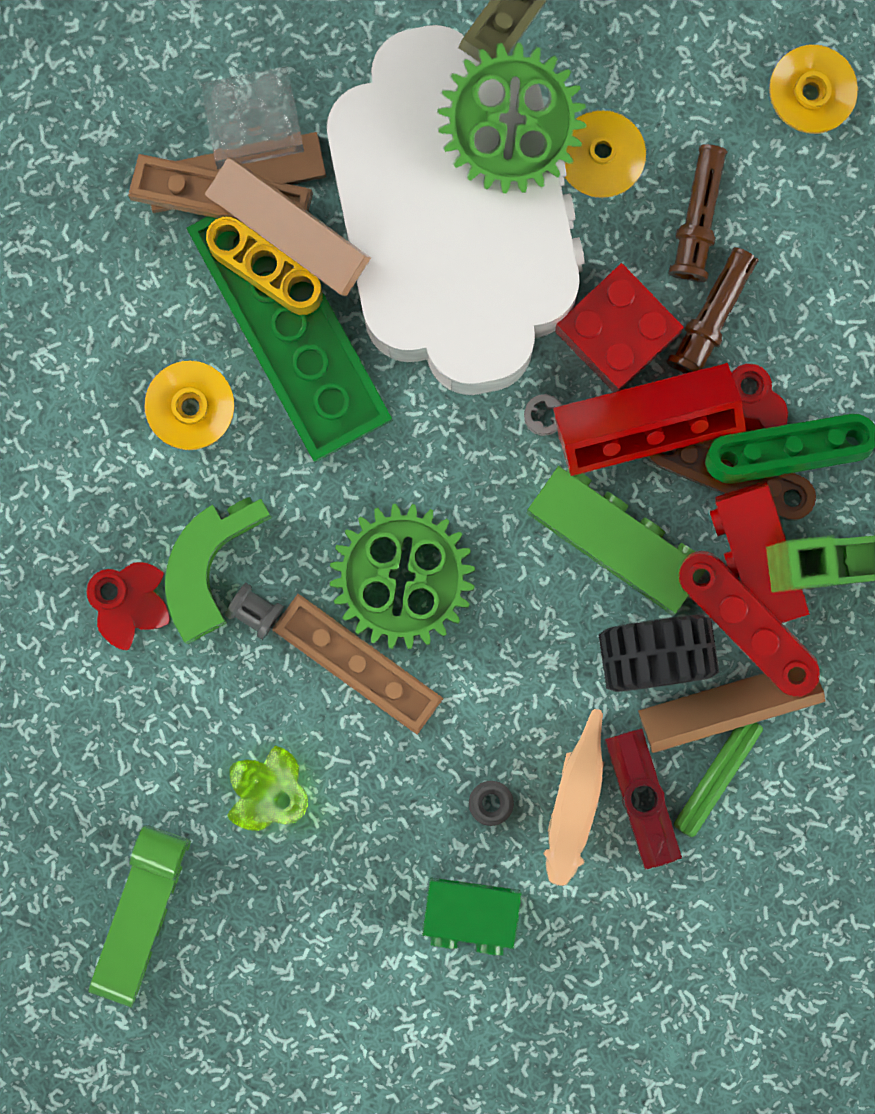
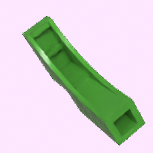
(821, 562)

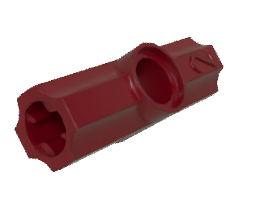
(651, 828)

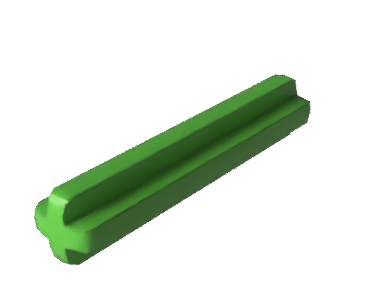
(717, 778)

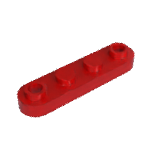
(749, 623)

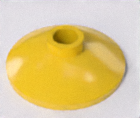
(828, 74)
(611, 174)
(184, 382)

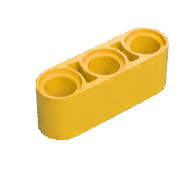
(249, 250)

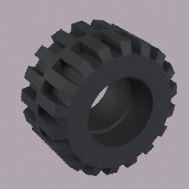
(658, 653)

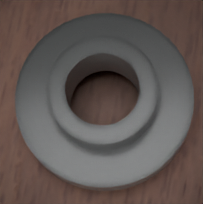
(498, 816)

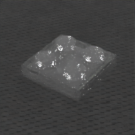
(252, 116)

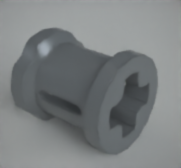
(253, 611)

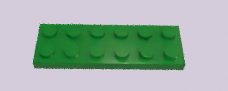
(301, 355)

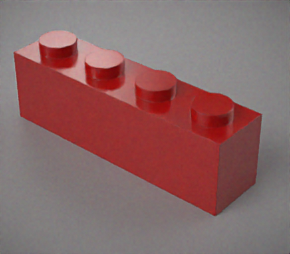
(649, 419)

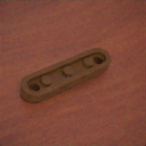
(690, 464)

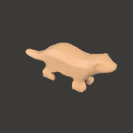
(575, 803)

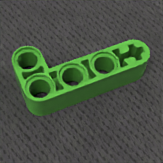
(139, 915)

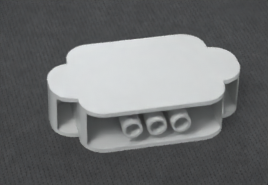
(451, 265)

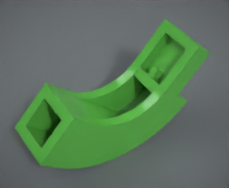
(190, 563)

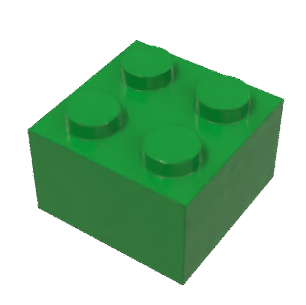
(471, 915)

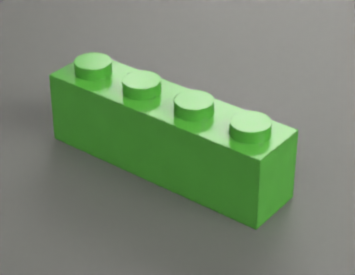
(613, 538)

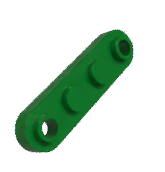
(790, 448)

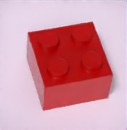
(618, 328)

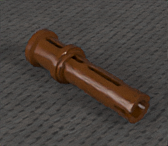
(696, 233)
(705, 330)

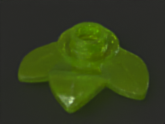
(260, 790)

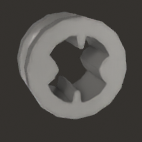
(537, 426)

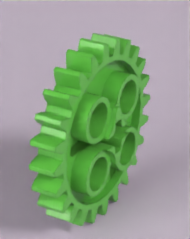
(470, 114)
(361, 571)

